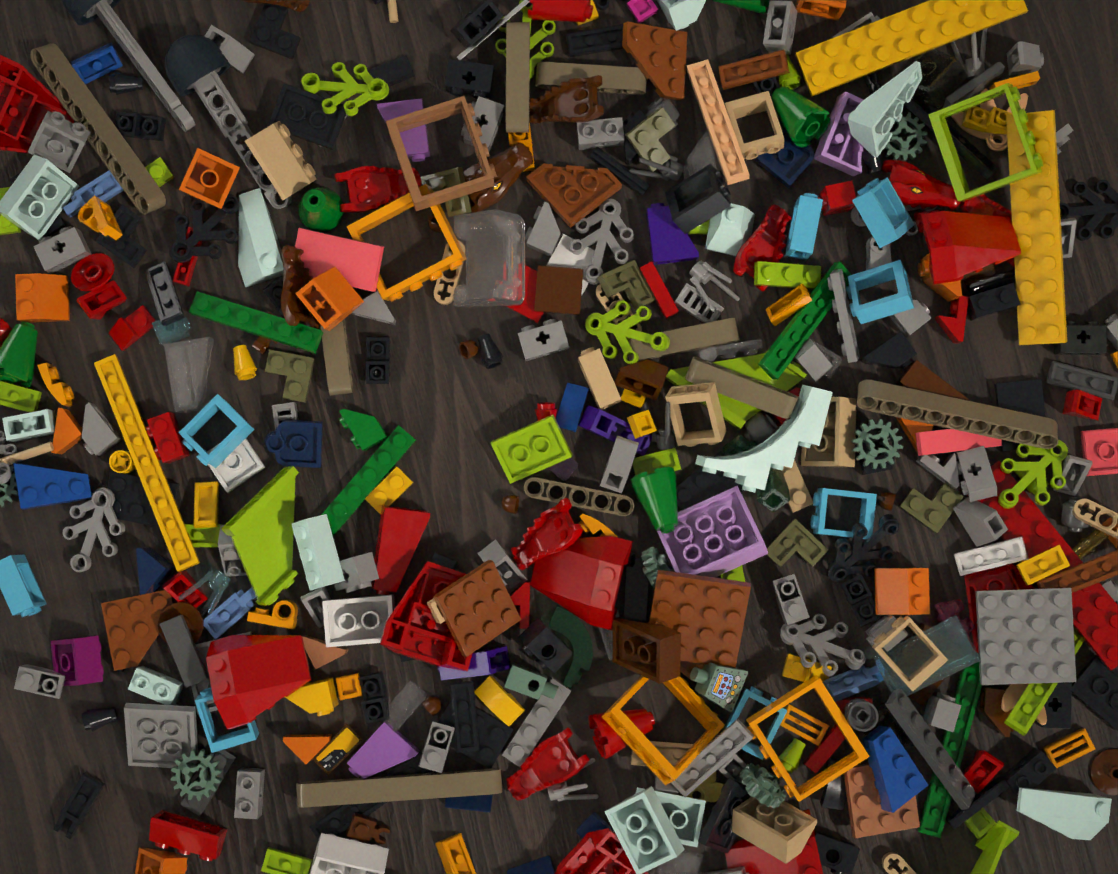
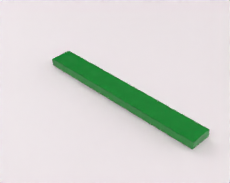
(938, 798)

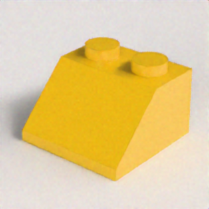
(316, 697)

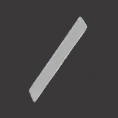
(494, 28)

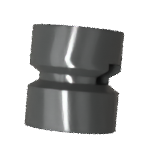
(861, 714)

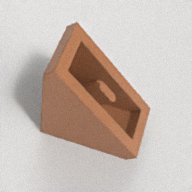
(319, 653)

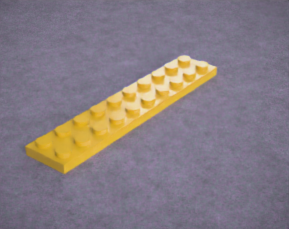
(899, 39)
(1038, 232)

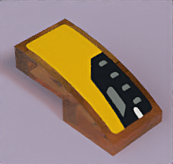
(337, 749)

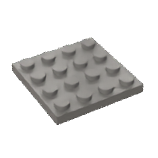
(1025, 636)

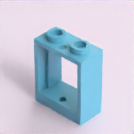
(882, 211)
(803, 226)
(885, 306)
(229, 444)
(867, 511)
(20, 586)
(755, 694)
(227, 740)

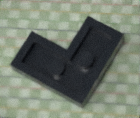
(269, 33)
(124, 247)

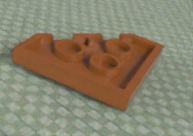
(659, 56)
(572, 189)
(133, 626)

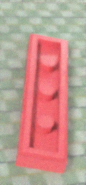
(951, 441)

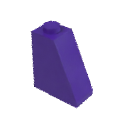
(666, 239)
(482, 663)

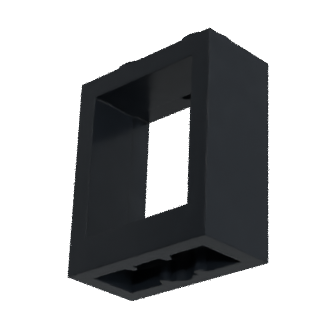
(703, 209)

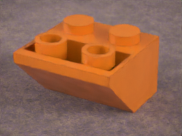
(330, 298)

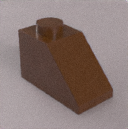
(642, 378)

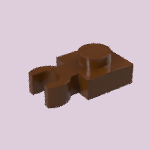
(365, 827)

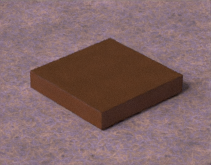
(558, 290)

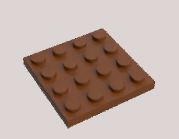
(705, 612)

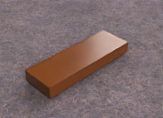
(753, 69)

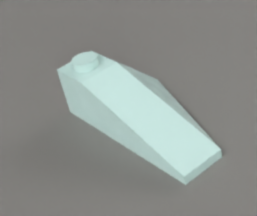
(877, 113)
(258, 244)
(1070, 813)

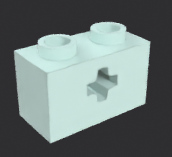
(29, 425)
(155, 686)

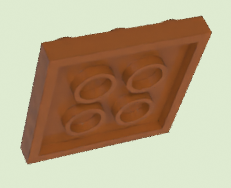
(477, 608)

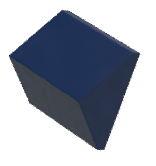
(152, 569)

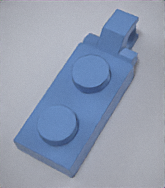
(103, 187)
(229, 612)
(852, 682)

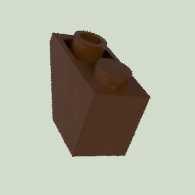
(991, 707)

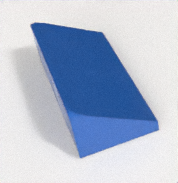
(97, 63)
(571, 406)

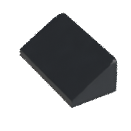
(393, 71)

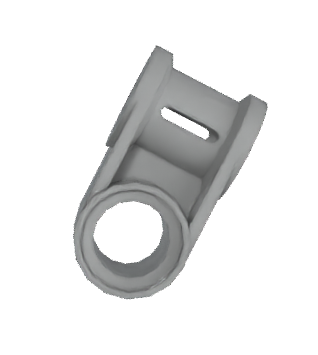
(877, 257)

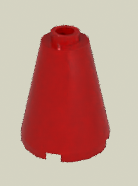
(561, 10)
(607, 740)

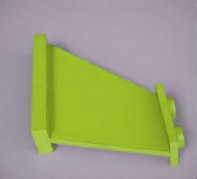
(734, 411)
(265, 536)
(993, 844)

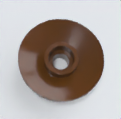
(191, 615)
(1102, 770)

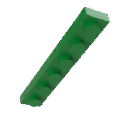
(255, 322)
(801, 326)
(368, 478)

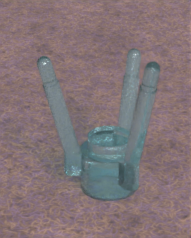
(217, 582)

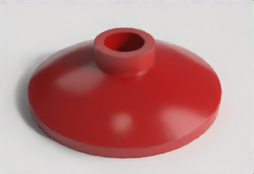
(92, 272)

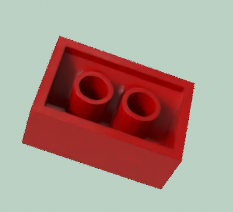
(187, 835)

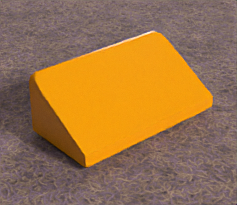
(455, 855)

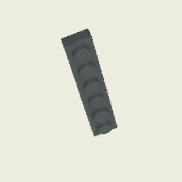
(931, 748)

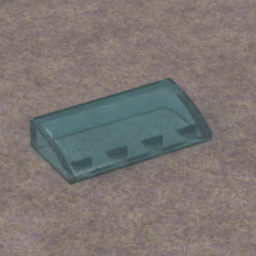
(912, 653)

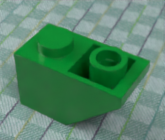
(365, 428)

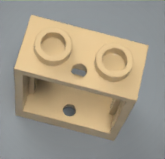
(752, 105)
(598, 378)
(690, 394)
(925, 669)

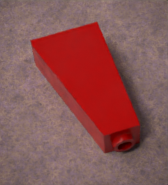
(396, 543)

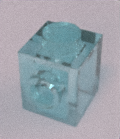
(171, 332)

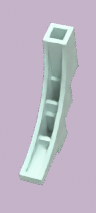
(779, 450)

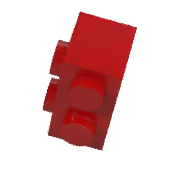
(166, 435)

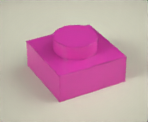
(642, 9)

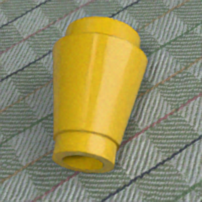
(243, 364)

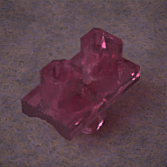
(950, 609)

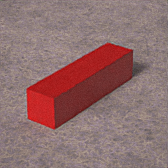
(185, 270)
(659, 290)
(825, 749)

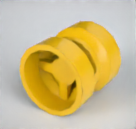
(119, 460)

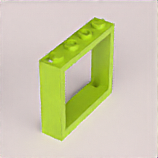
(950, 154)

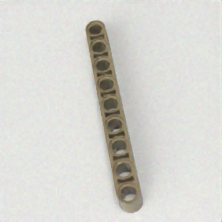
(103, 133)
(957, 414)
(399, 787)

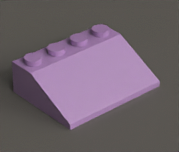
(714, 536)

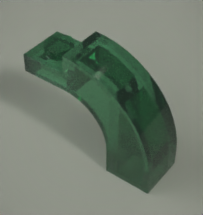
(776, 490)
(575, 630)

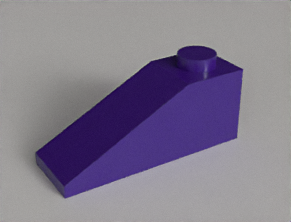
(610, 427)

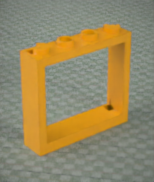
(433, 272)
(644, 748)
(857, 756)

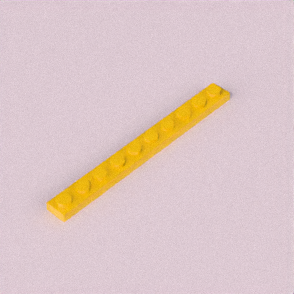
(147, 463)

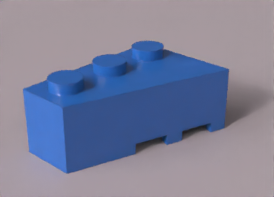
(49, 487)
(892, 768)

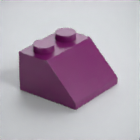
(78, 660)

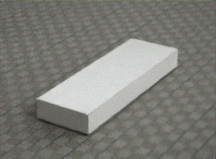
(991, 556)

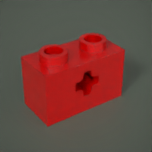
(837, 198)

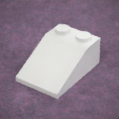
(356, 619)

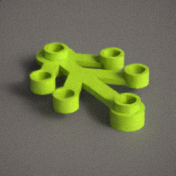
(534, 40)
(374, 90)
(623, 330)
(1037, 471)

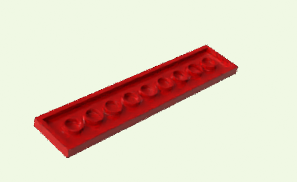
(1093, 608)

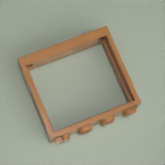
(430, 115)

